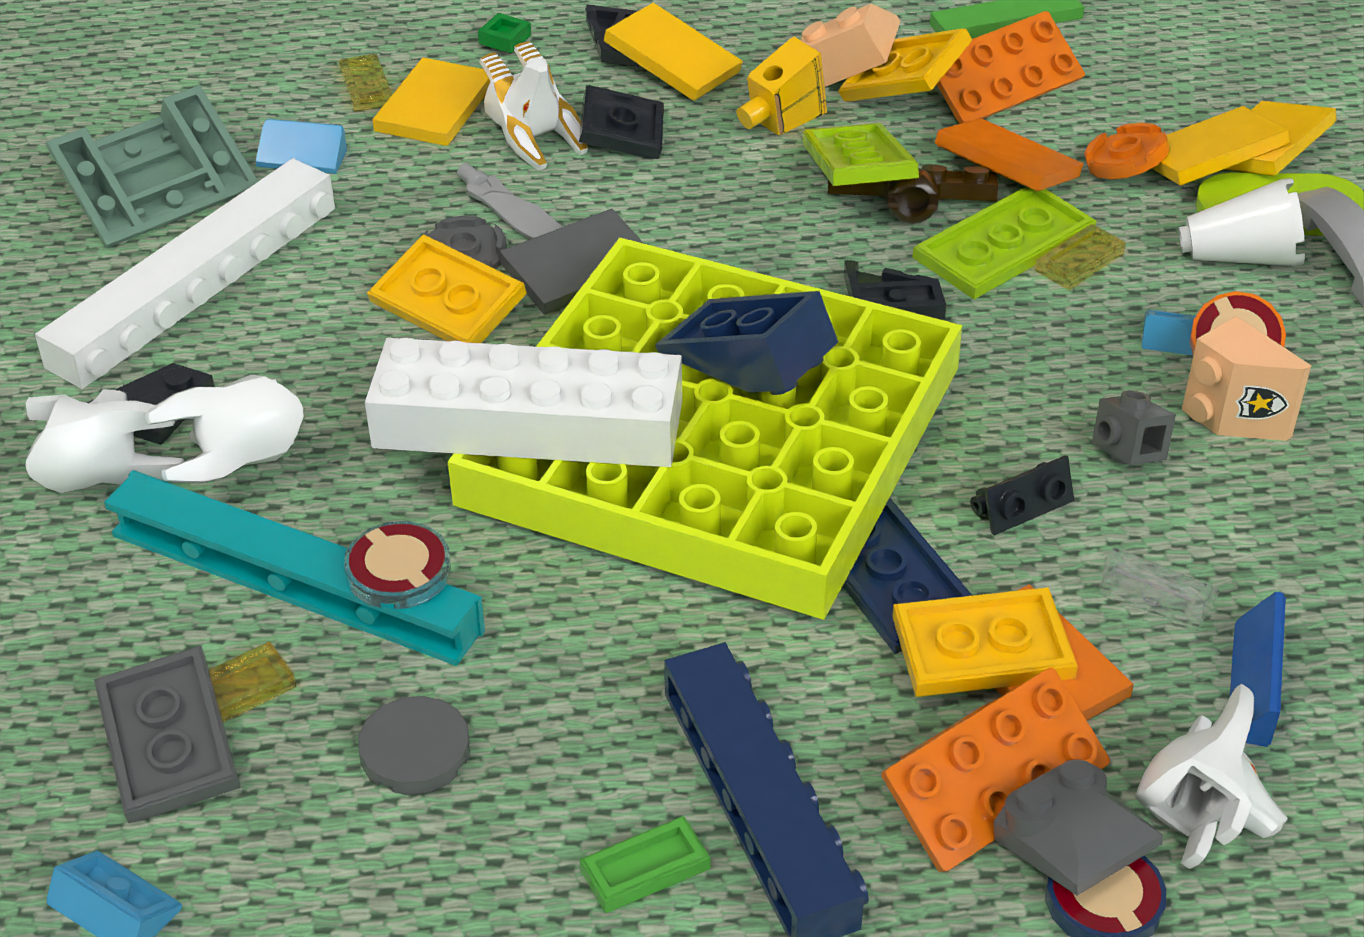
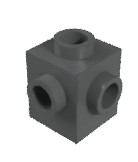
(1133, 428)

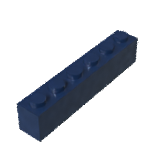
(763, 795)

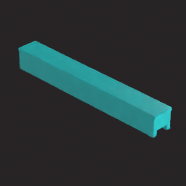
(284, 565)

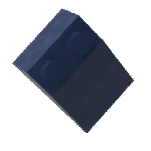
(755, 340)

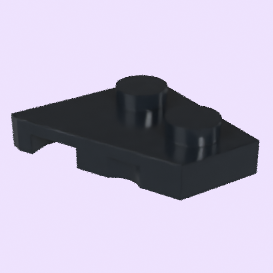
(896, 290)

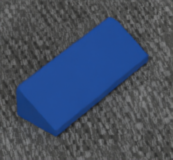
(1259, 664)

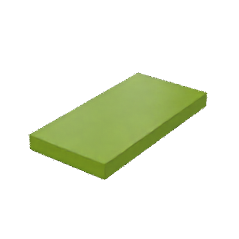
(859, 154)
(1001, 240)

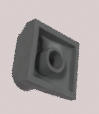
(1073, 827)

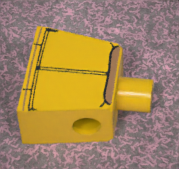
(785, 89)

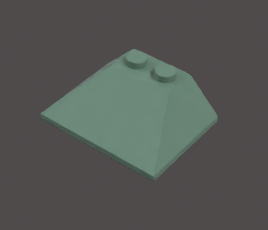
(153, 168)

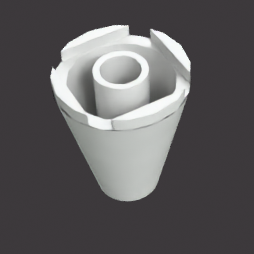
(1248, 228)

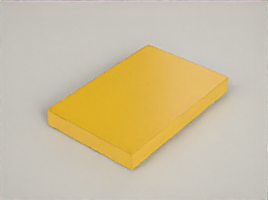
(673, 51)
(911, 67)
(433, 102)
(1304, 126)
(1220, 144)
(447, 292)
(982, 641)

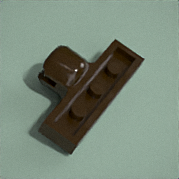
(918, 198)

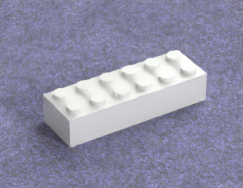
(526, 402)

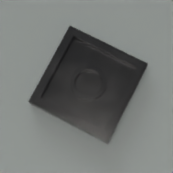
(622, 122)

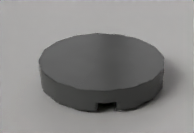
(485, 240)
(414, 744)

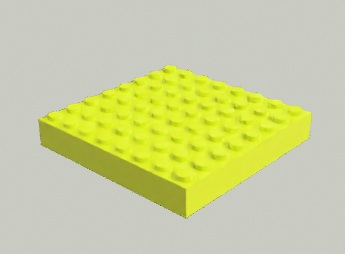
(759, 484)

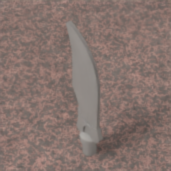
(519, 214)

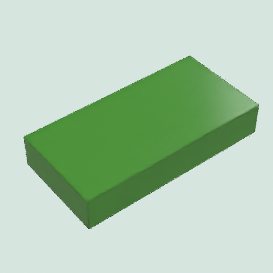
(644, 864)

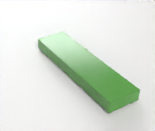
(993, 15)

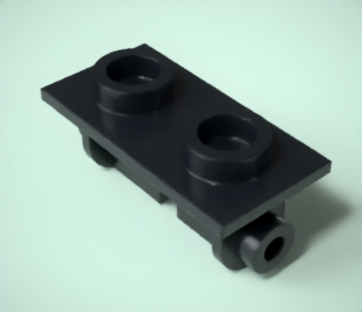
(1025, 495)

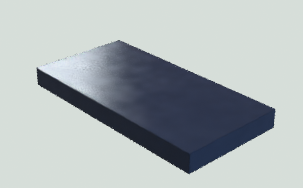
(897, 569)

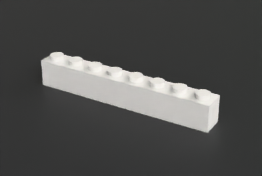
(184, 273)

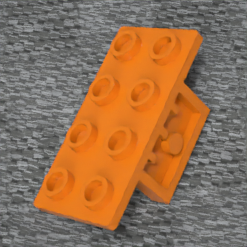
(1009, 68)
(964, 774)

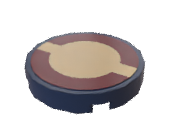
(1118, 906)

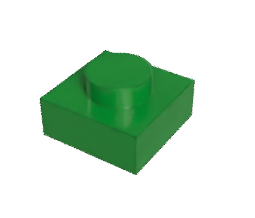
(504, 32)

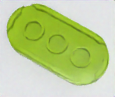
(1231, 185)

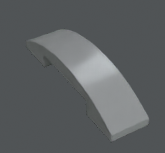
(1341, 225)

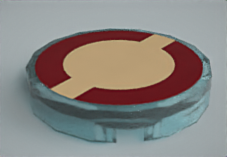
(397, 564)

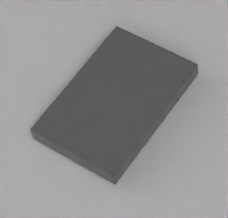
(563, 259)
(166, 734)

